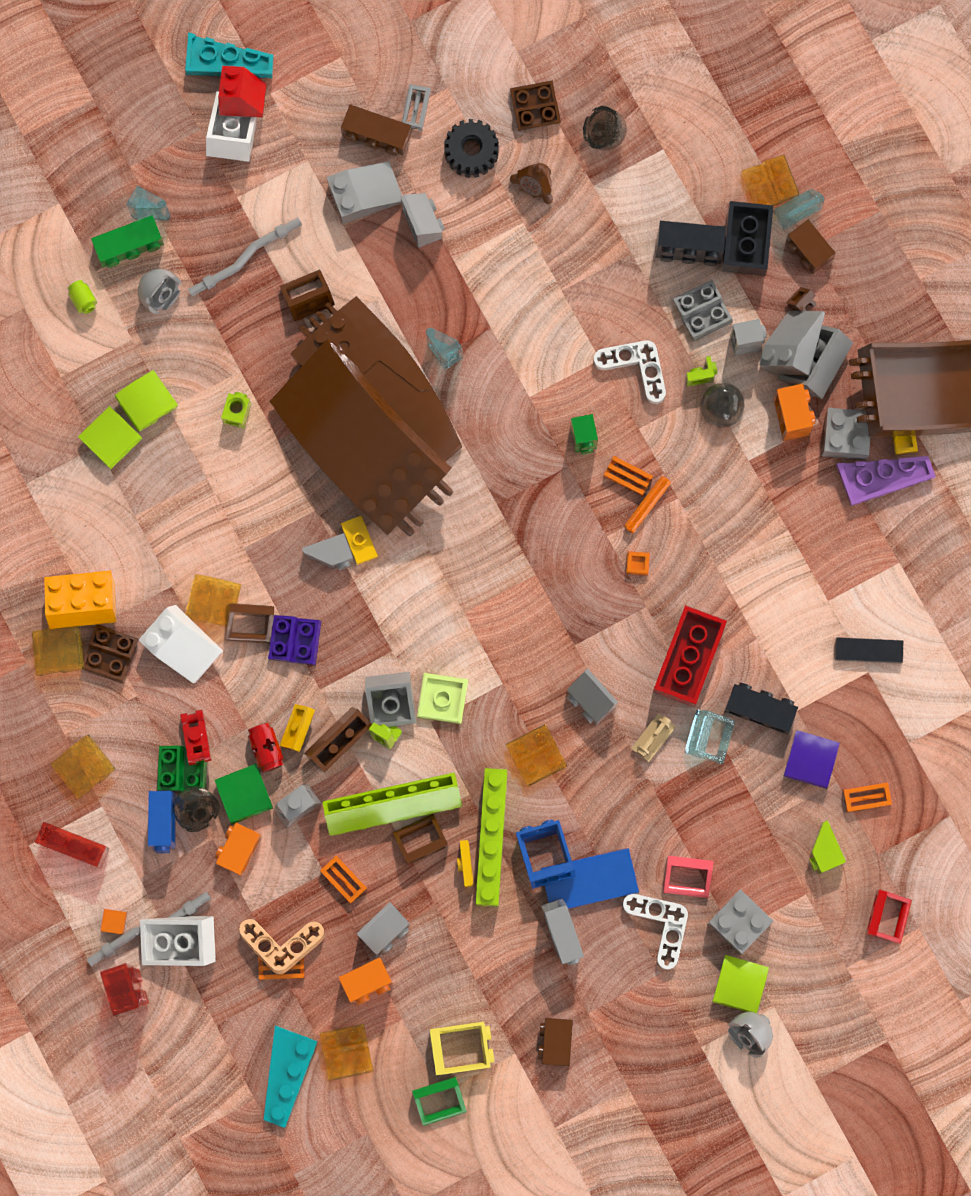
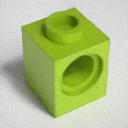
(236, 419)

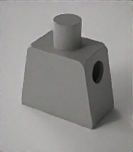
(296, 805)

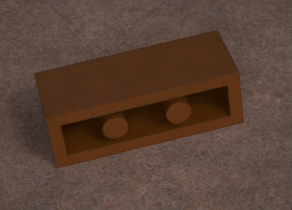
(376, 130)
(338, 739)

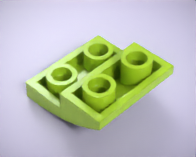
(146, 400)
(110, 437)
(740, 984)

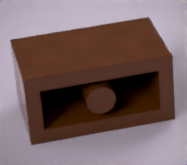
(810, 247)
(557, 1041)

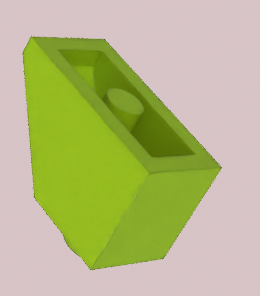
(826, 850)

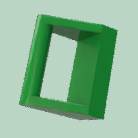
(435, 1088)

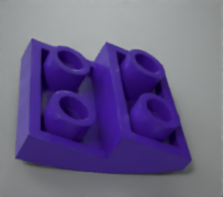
(294, 640)
(811, 759)

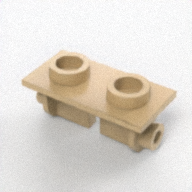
(653, 737)

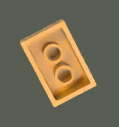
(80, 599)

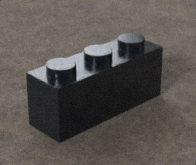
(761, 708)

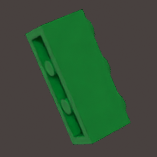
(127, 242)

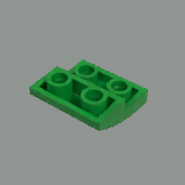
(175, 772)
(243, 794)

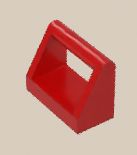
(876, 914)

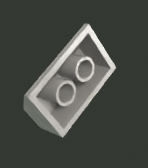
(828, 357)

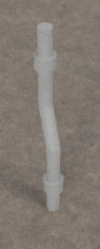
(210, 281)
(109, 949)

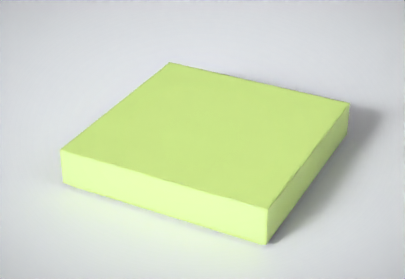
(442, 698)

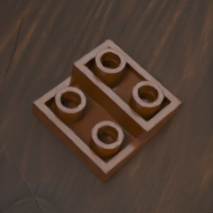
(535, 105)
(109, 653)

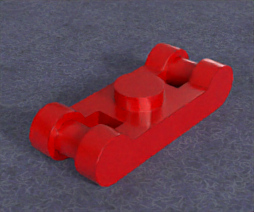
(196, 737)

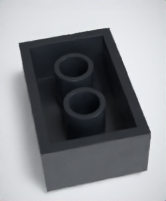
(747, 238)
(690, 242)

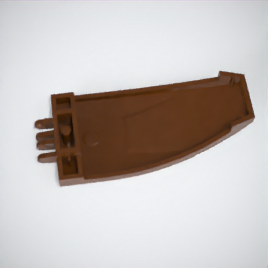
(386, 367)

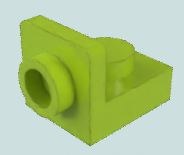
(699, 376)
(385, 735)

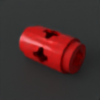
(268, 758)

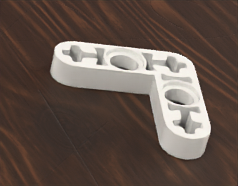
(636, 358)
(670, 924)

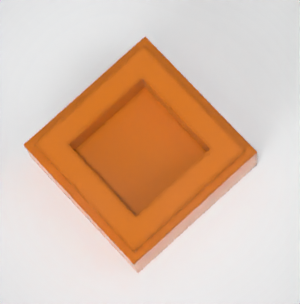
(637, 563)
(113, 921)

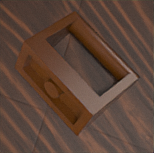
(309, 302)
(249, 610)
(426, 850)

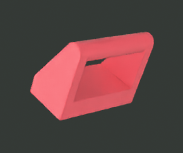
(688, 863)

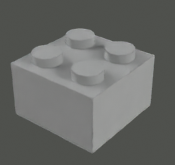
(845, 436)
(740, 922)

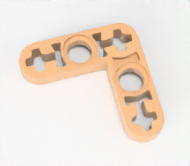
(278, 952)

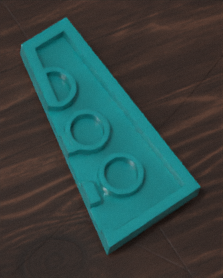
(207, 57)
(287, 1071)

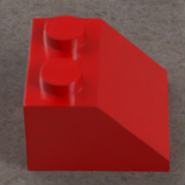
(241, 93)

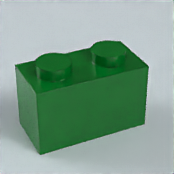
(584, 434)

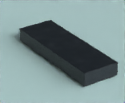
(869, 650)

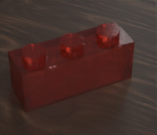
(72, 845)

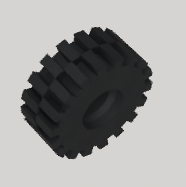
(476, 163)

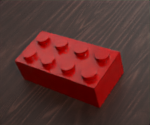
(689, 656)

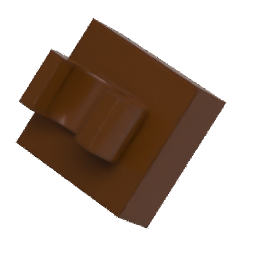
(801, 299)

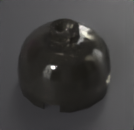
(604, 128)
(722, 405)
(195, 808)

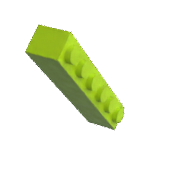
(392, 804)
(491, 837)

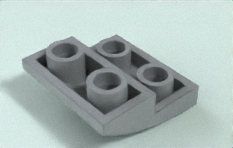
(702, 310)

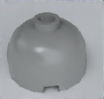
(158, 290)
(752, 1032)

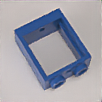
(161, 821)
(552, 874)

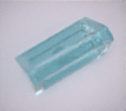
(146, 204)
(799, 208)
(445, 348)
(700, 733)

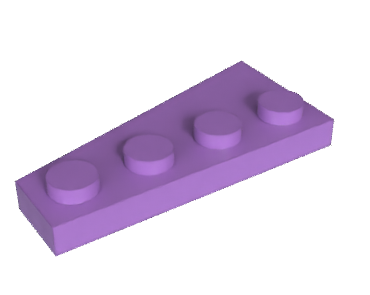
(877, 478)

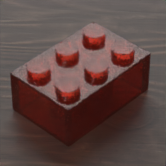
(124, 990)

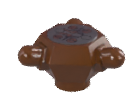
(535, 181)

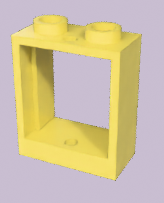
(438, 1054)

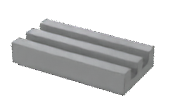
(419, 89)

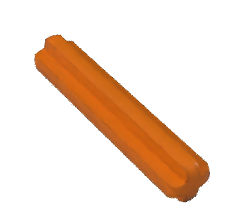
(647, 504)

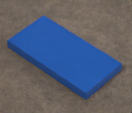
(596, 880)

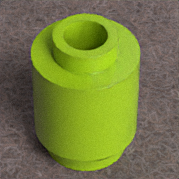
(82, 297)

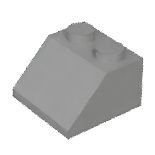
(421, 218)
(591, 697)
(390, 699)
(384, 929)

